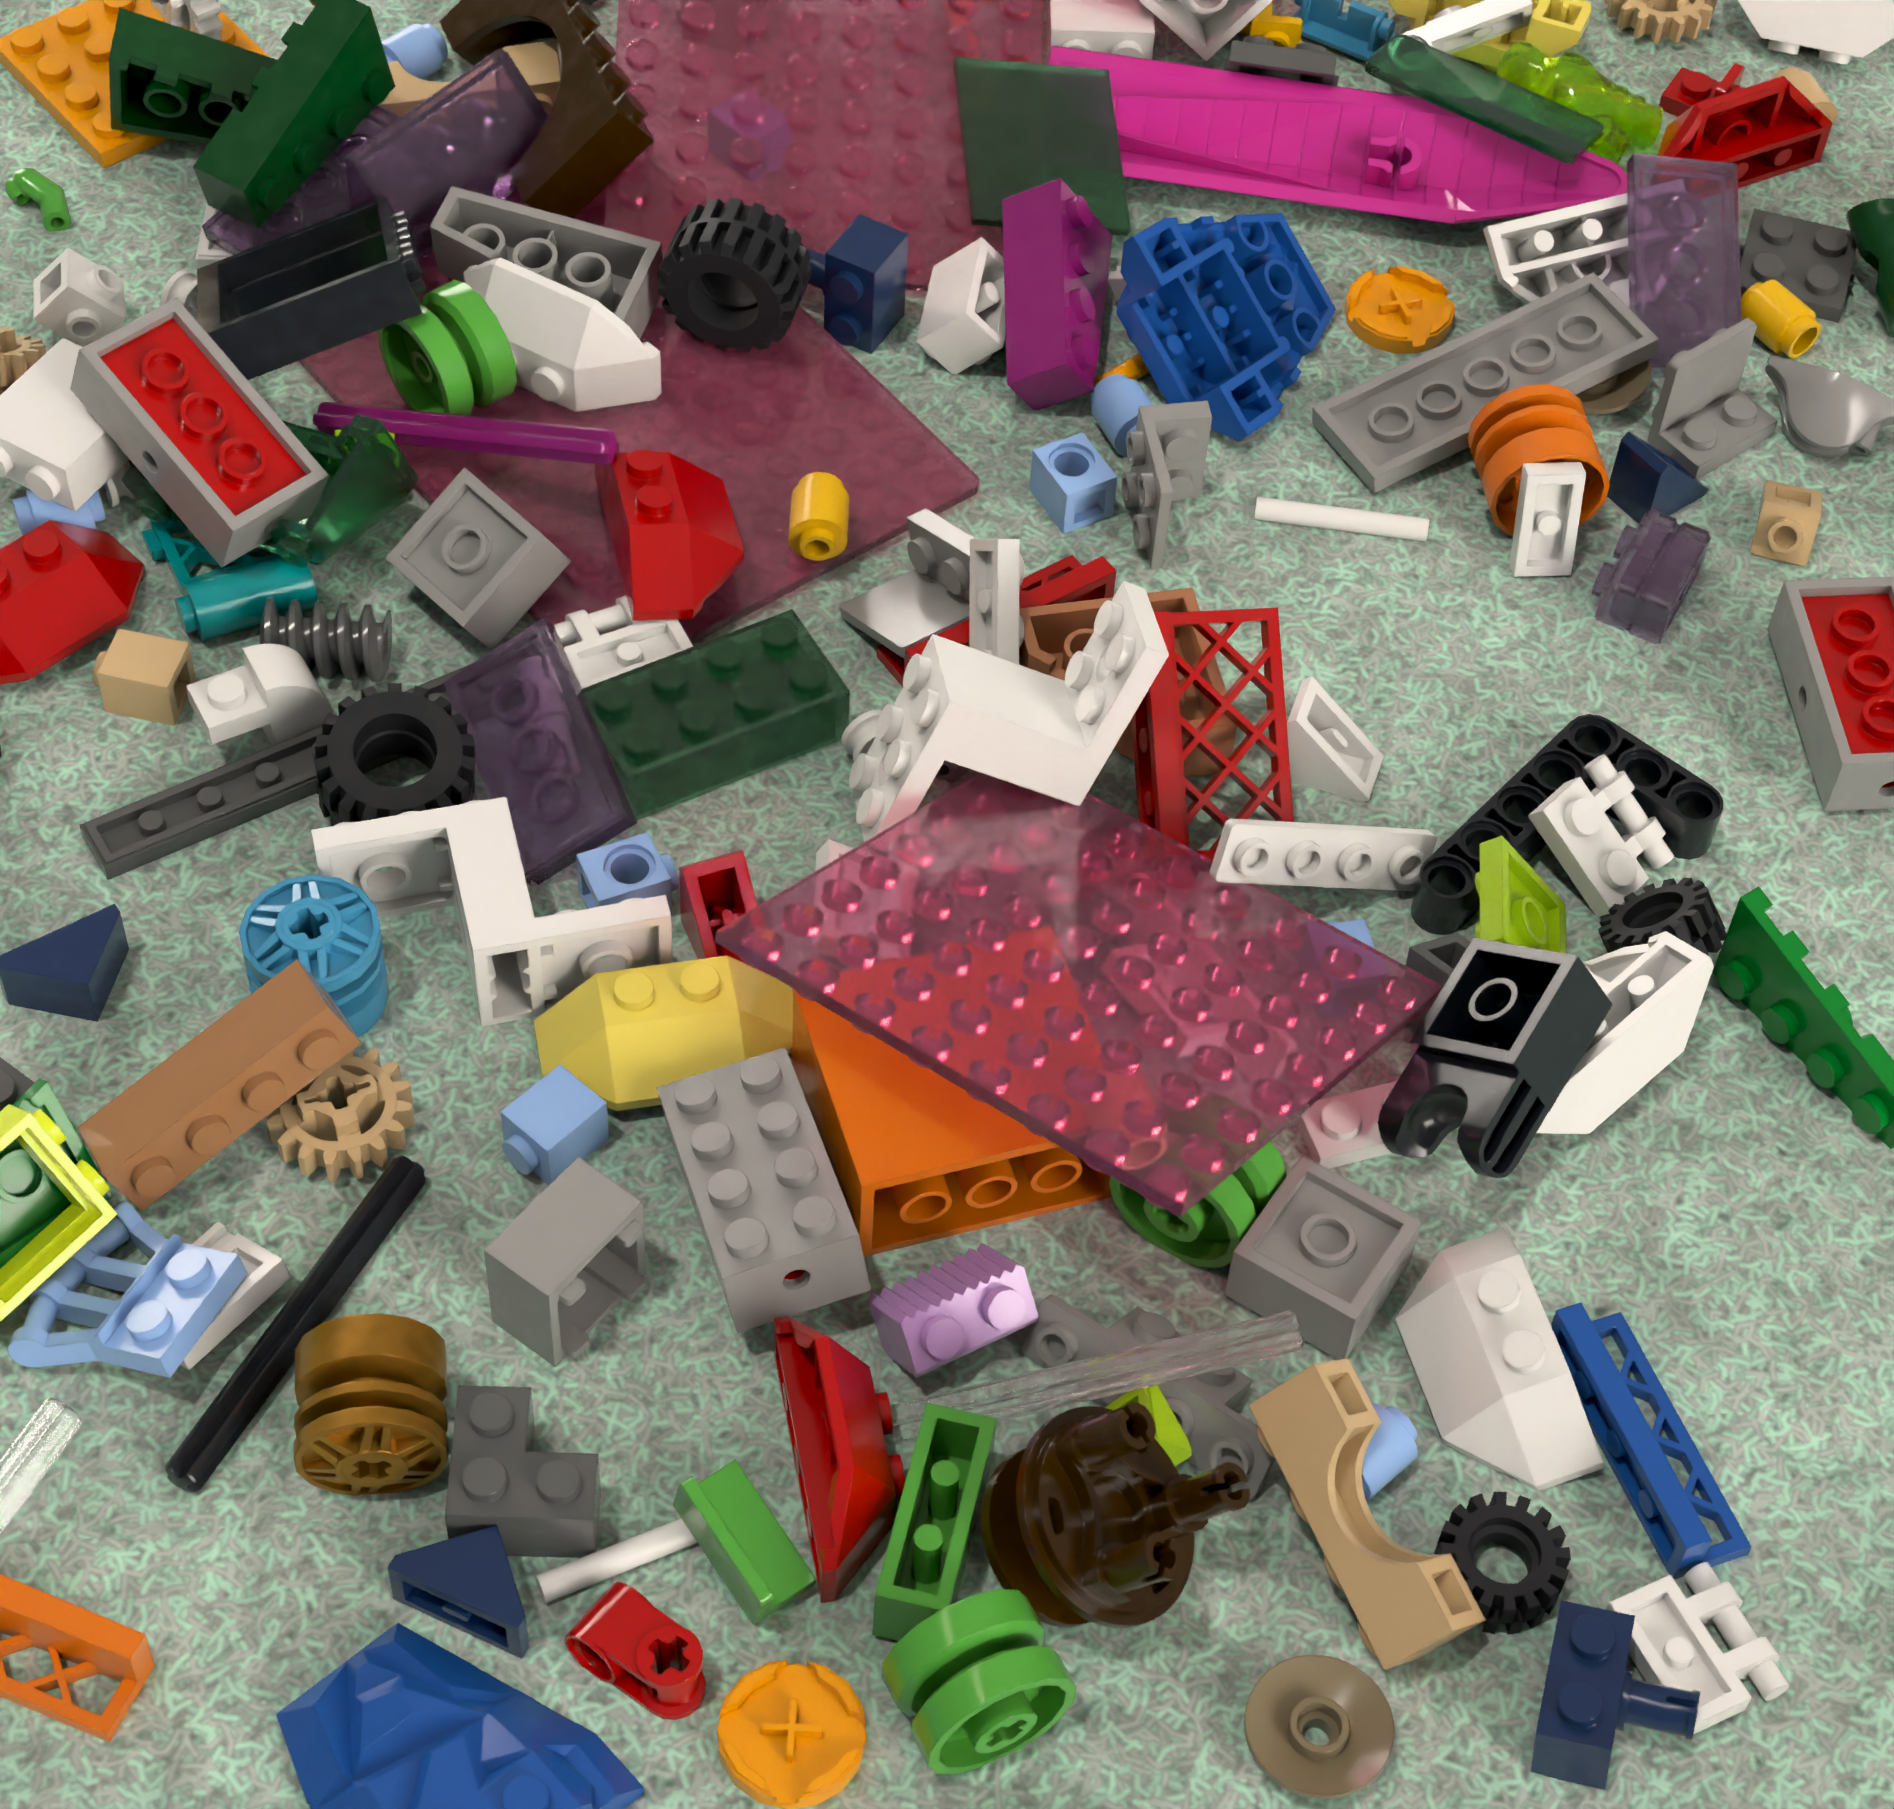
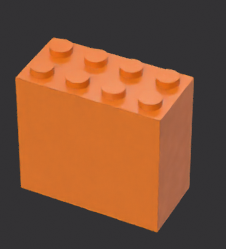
(918, 1149)

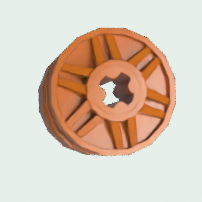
(1533, 427)

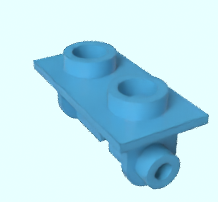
(1354, 33)

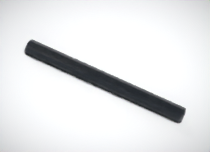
(305, 1310)

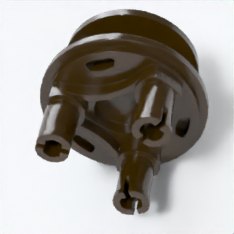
(1099, 1518)

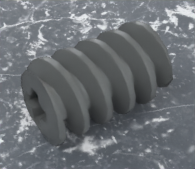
(332, 641)

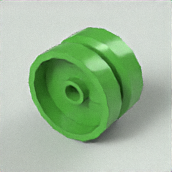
(449, 353)
(1217, 1222)
(978, 1681)

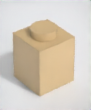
(144, 676)

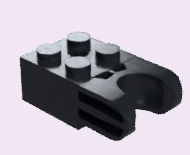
(1493, 1054)

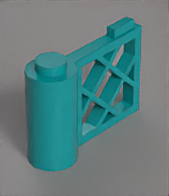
(230, 595)

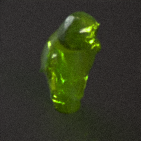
(1584, 89)

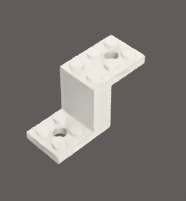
(1010, 717)
(473, 861)

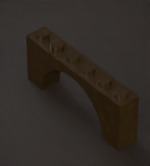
(594, 119)

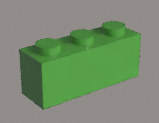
(934, 1519)

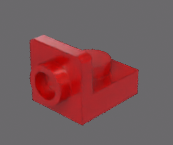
(1694, 87)

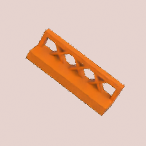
(77, 1636)

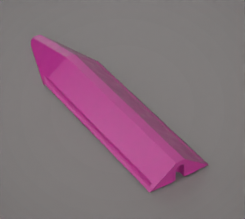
(1330, 145)

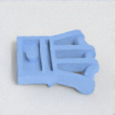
(154, 1321)

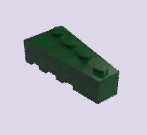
(176, 79)
(296, 112)

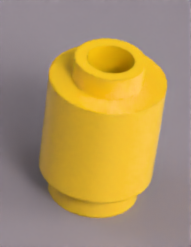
(1781, 318)
(819, 517)

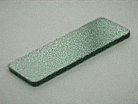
(1484, 98)

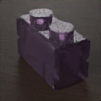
(1651, 575)

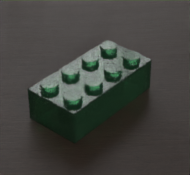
(718, 712)

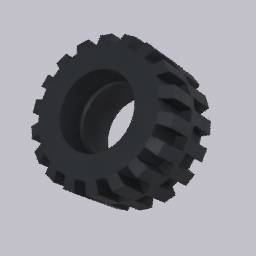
(734, 275)
(386, 726)

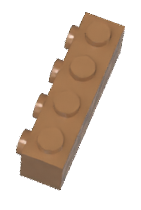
(218, 1086)

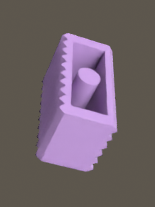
(953, 1309)

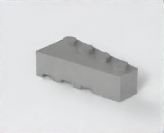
(580, 255)

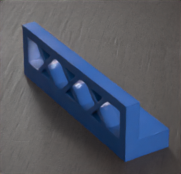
(1639, 1453)

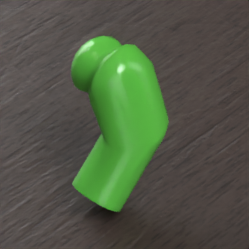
(30, 185)

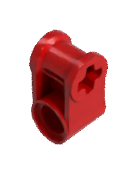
(631, 1643)

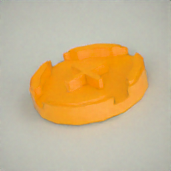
(1399, 310)
(791, 1734)

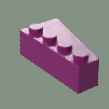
(1053, 293)

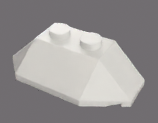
(1832, 26)
(1562, 246)
(566, 341)
(1653, 1010)
(1496, 1365)

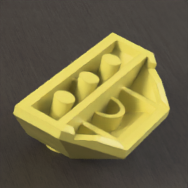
(663, 1025)

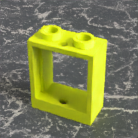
(72, 1227)

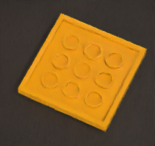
(67, 71)

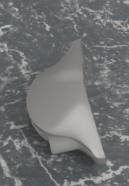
(1828, 410)

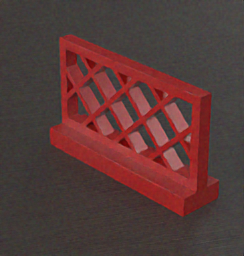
(1158, 727)

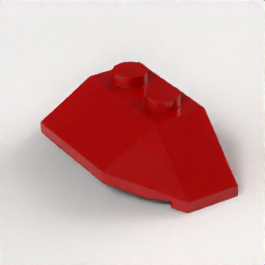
(1759, 128)
(668, 532)
(61, 593)
(837, 1451)

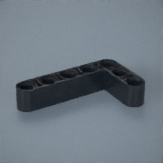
(1664, 789)

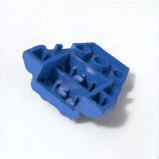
(1223, 313)
(435, 1732)

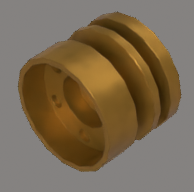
(370, 1405)

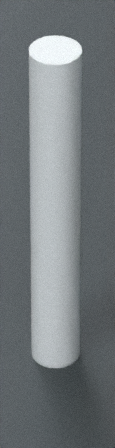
(1341, 518)
(614, 1560)

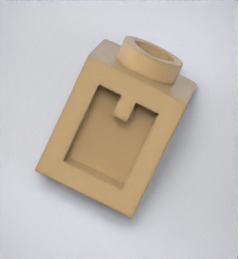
(1787, 522)

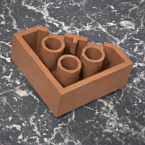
(1060, 630)

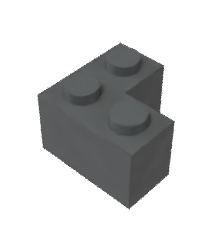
(537, 1499)

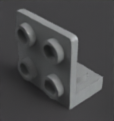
(1700, 409)
(1166, 467)
(924, 599)

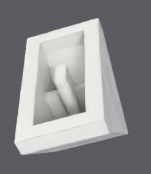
(1328, 747)

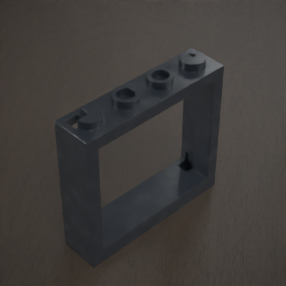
(312, 288)

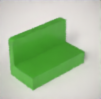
(743, 1541)

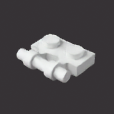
(612, 643)
(1588, 843)
(1679, 1652)

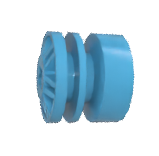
(330, 932)

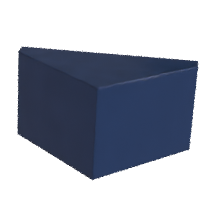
(1649, 480)
(68, 968)
(465, 1586)

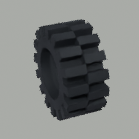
(1679, 909)
(1527, 1535)

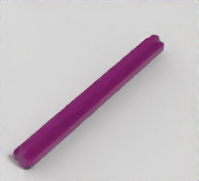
(479, 433)

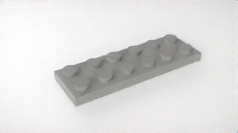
(1427, 404)

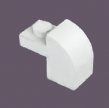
(267, 692)

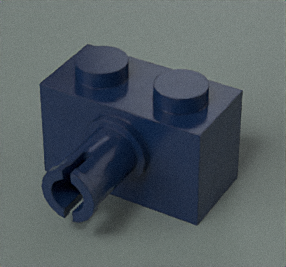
(862, 282)
(1594, 1694)

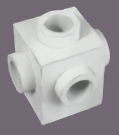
(78, 298)

